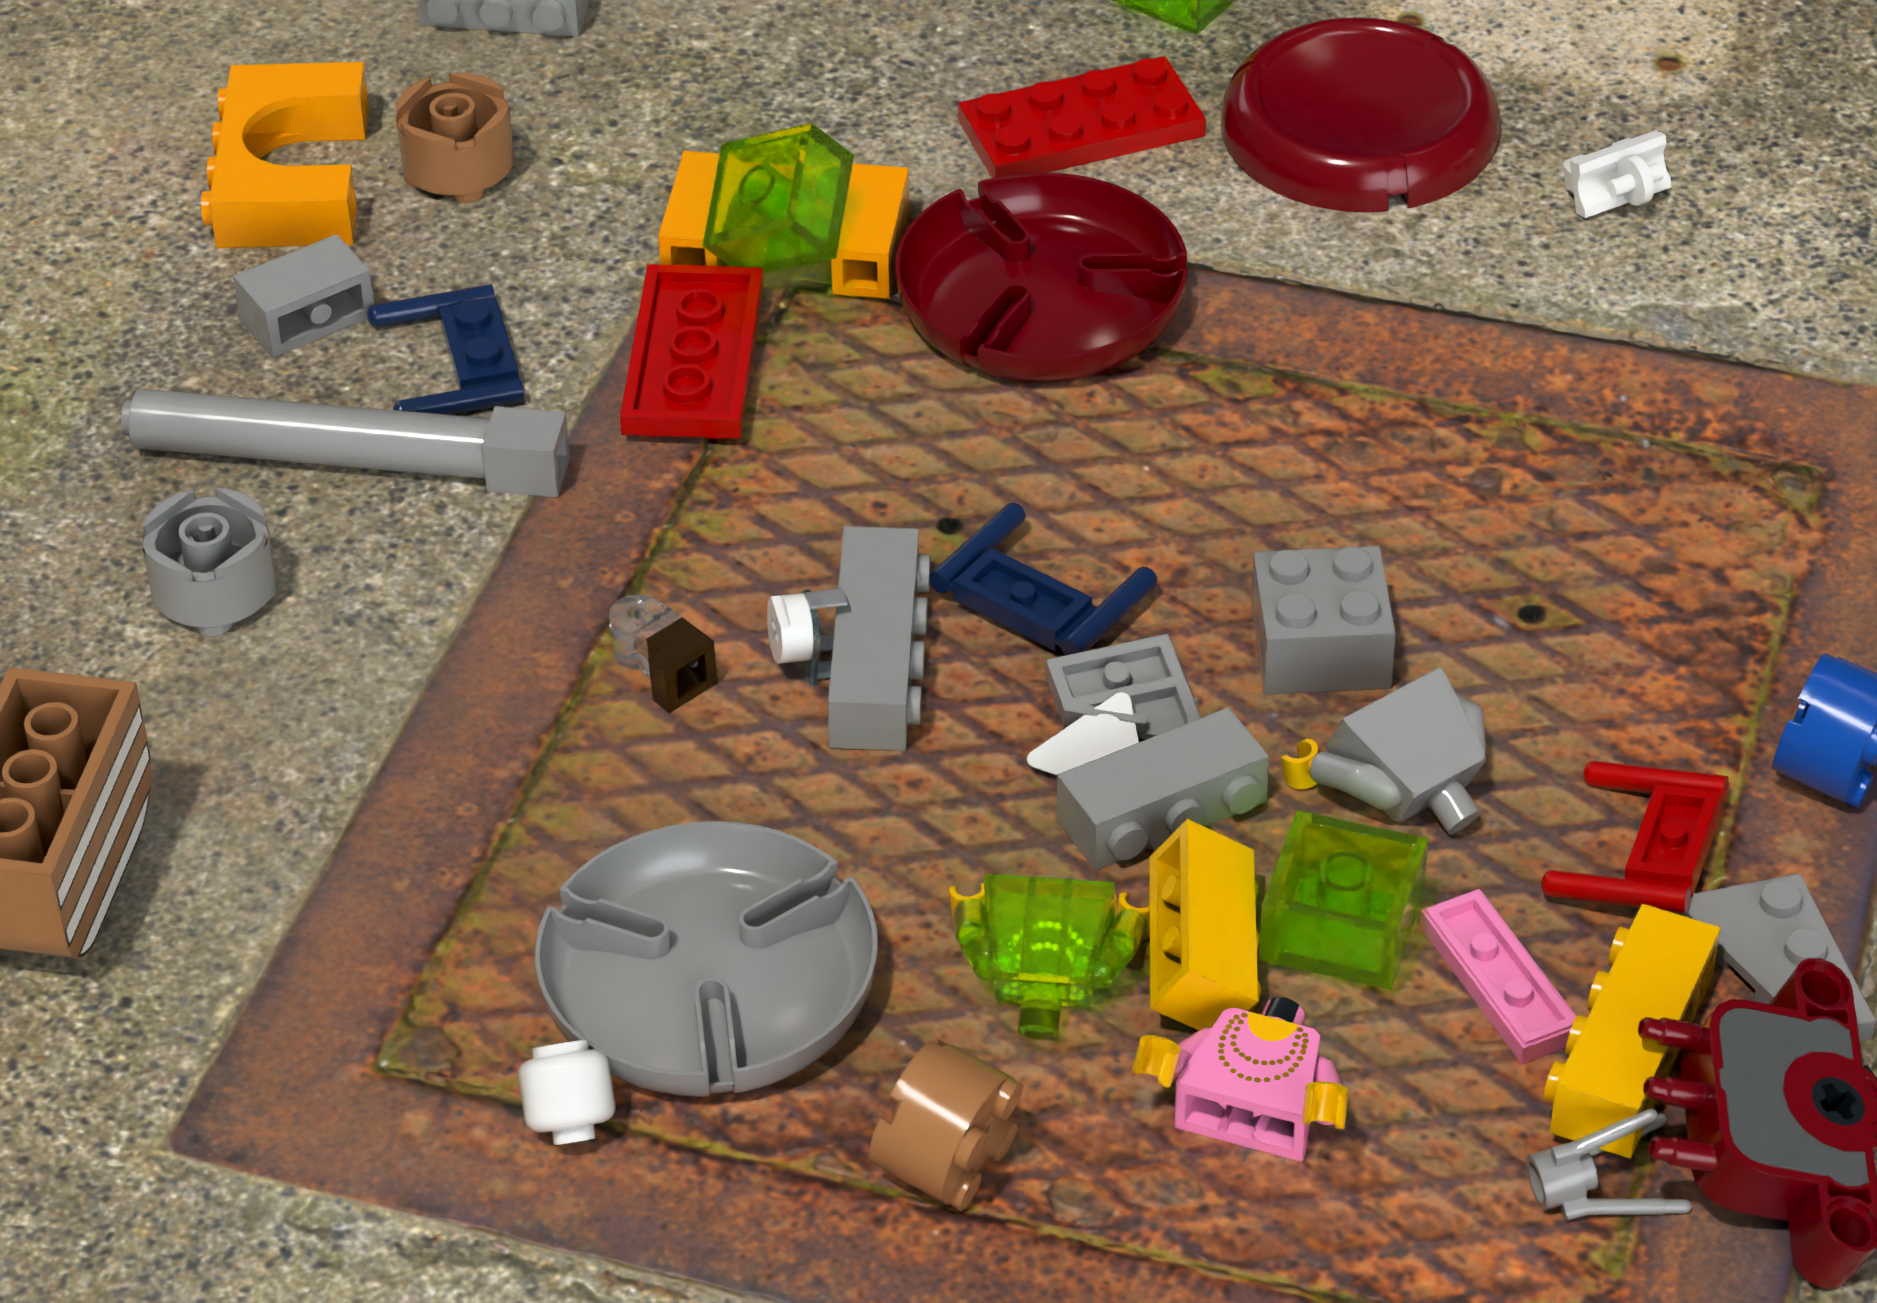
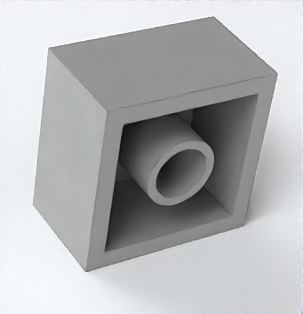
(1322, 620)

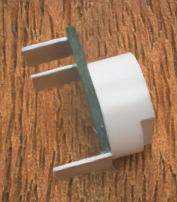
(796, 632)

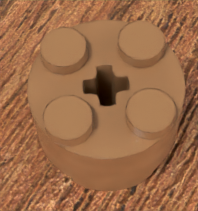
(455, 136)
(946, 1123)

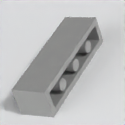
(875, 641)

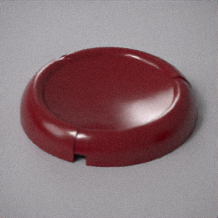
(1360, 115)
(1042, 276)

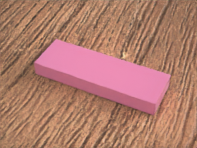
(1499, 975)

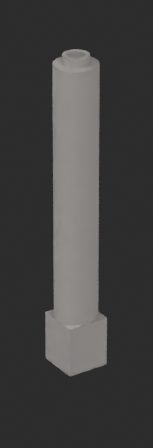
(511, 450)

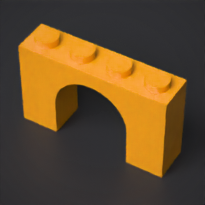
(275, 107)
(869, 236)

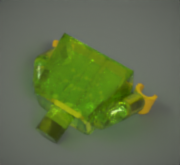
(1047, 942)

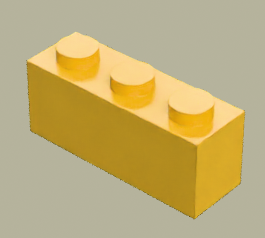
(1202, 926)

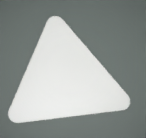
(1087, 738)

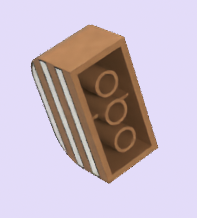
(68, 805)

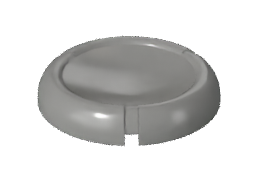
(707, 957)

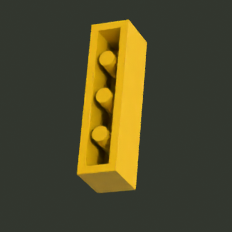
(1655, 973)

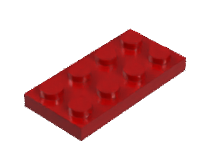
(1082, 118)
(692, 351)

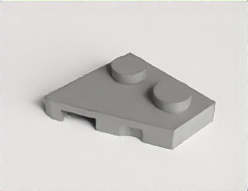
(1140, 668)

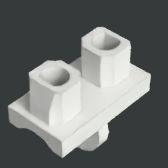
(1618, 174)

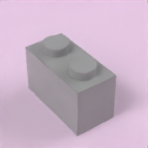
(304, 295)

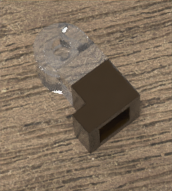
(663, 648)

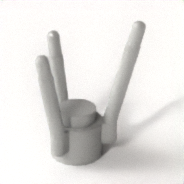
(1568, 1171)

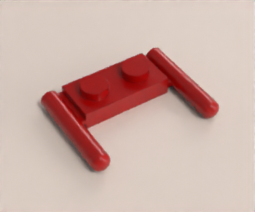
(1668, 845)

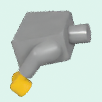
(1403, 753)

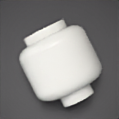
(566, 1090)

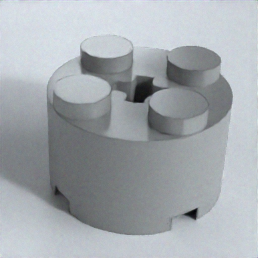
(209, 559)

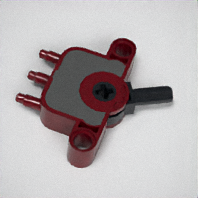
(1781, 1116)

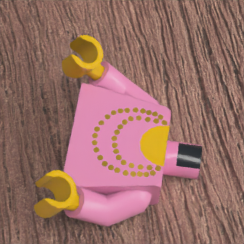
(1250, 1079)

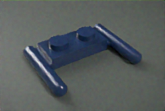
(475, 344)
(1028, 598)

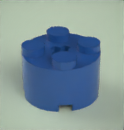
(1833, 732)

